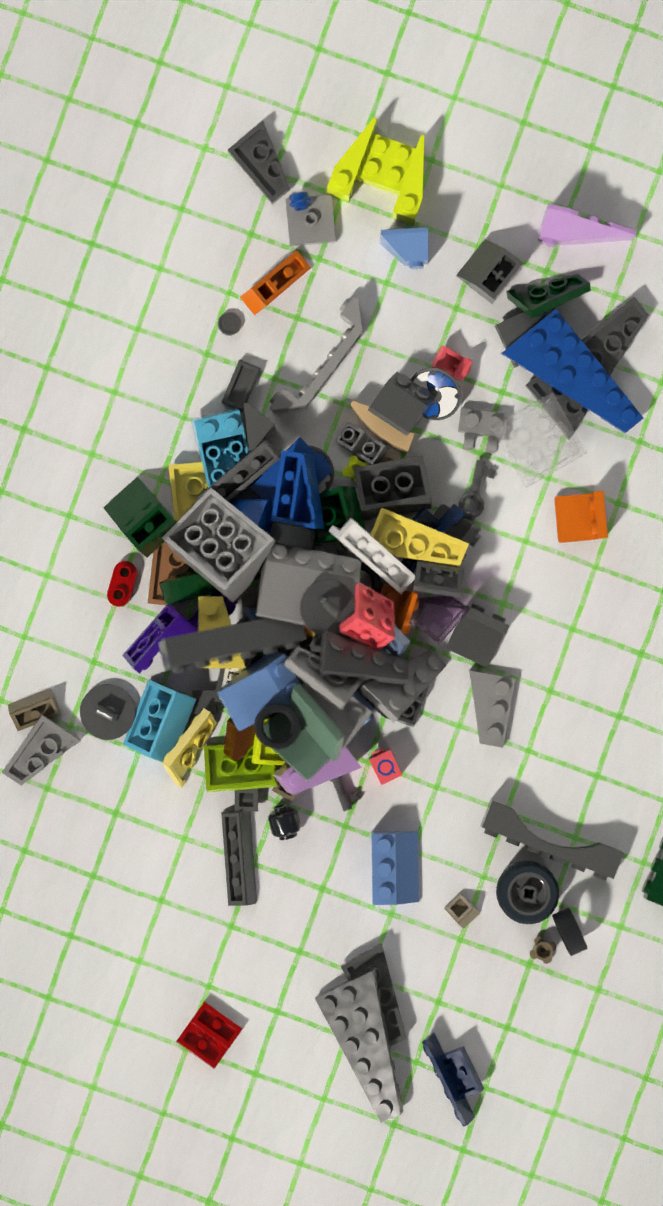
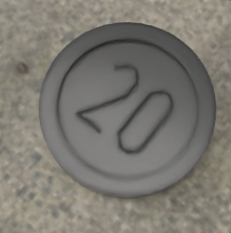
(229, 323)

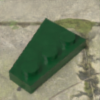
(544, 298)

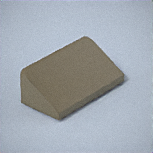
(28, 710)

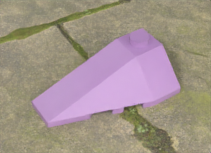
(565, 227)

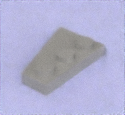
(492, 706)
(39, 748)

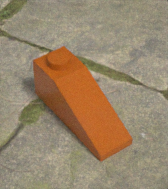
(275, 282)

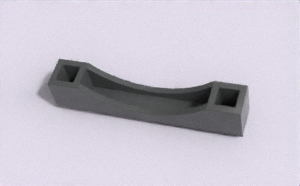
(595, 857)

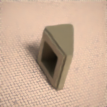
(462, 910)

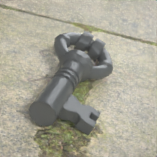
(474, 494)
(344, 799)

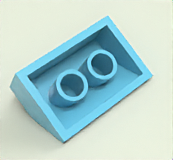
(159, 720)

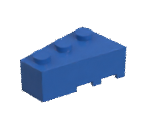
(297, 492)

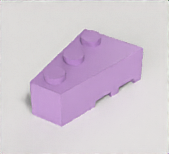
(294, 783)

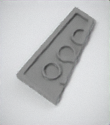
(396, 698)

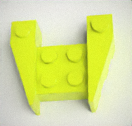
(384, 166)

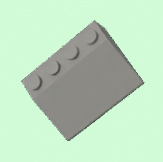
(220, 544)
(291, 571)

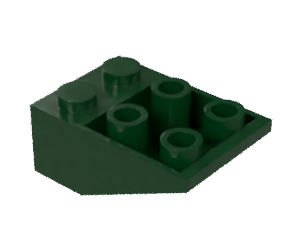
(140, 517)

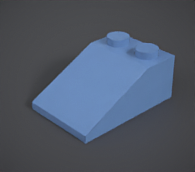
(256, 687)

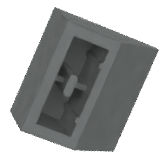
(490, 270)

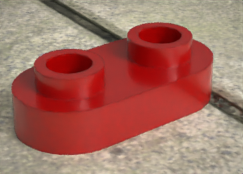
(122, 584)

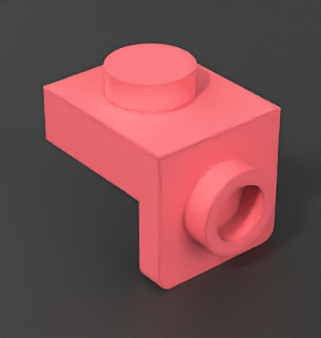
(452, 363)

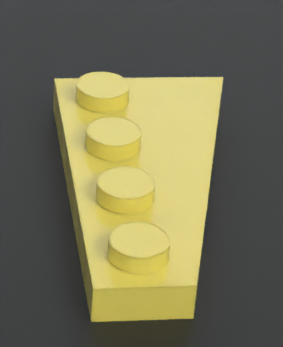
(416, 541)

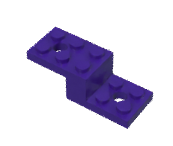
(165, 625)

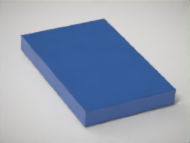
(266, 484)

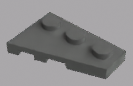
(259, 161)

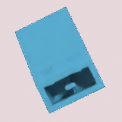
(219, 442)

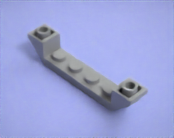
(286, 401)

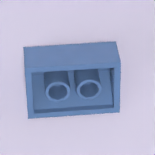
(395, 867)

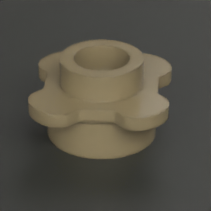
(545, 956)

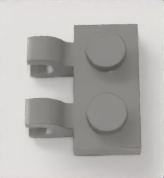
(479, 423)

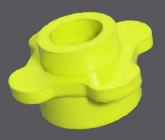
(353, 462)

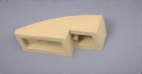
(381, 428)

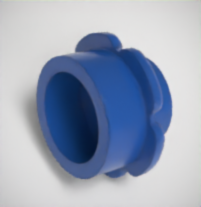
(300, 201)

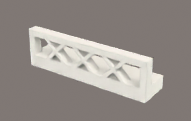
(374, 555)

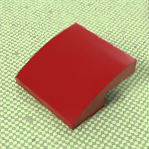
(209, 1035)

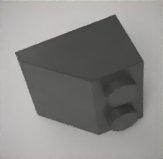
(402, 403)

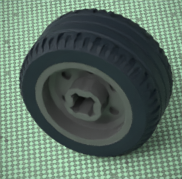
(543, 895)

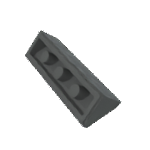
(246, 471)
(239, 858)

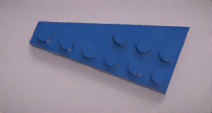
(566, 364)

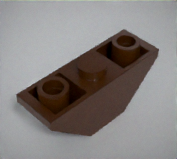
(238, 742)

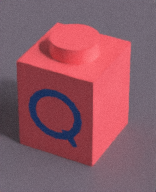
(385, 765)

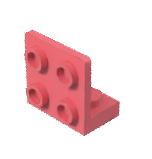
(372, 620)

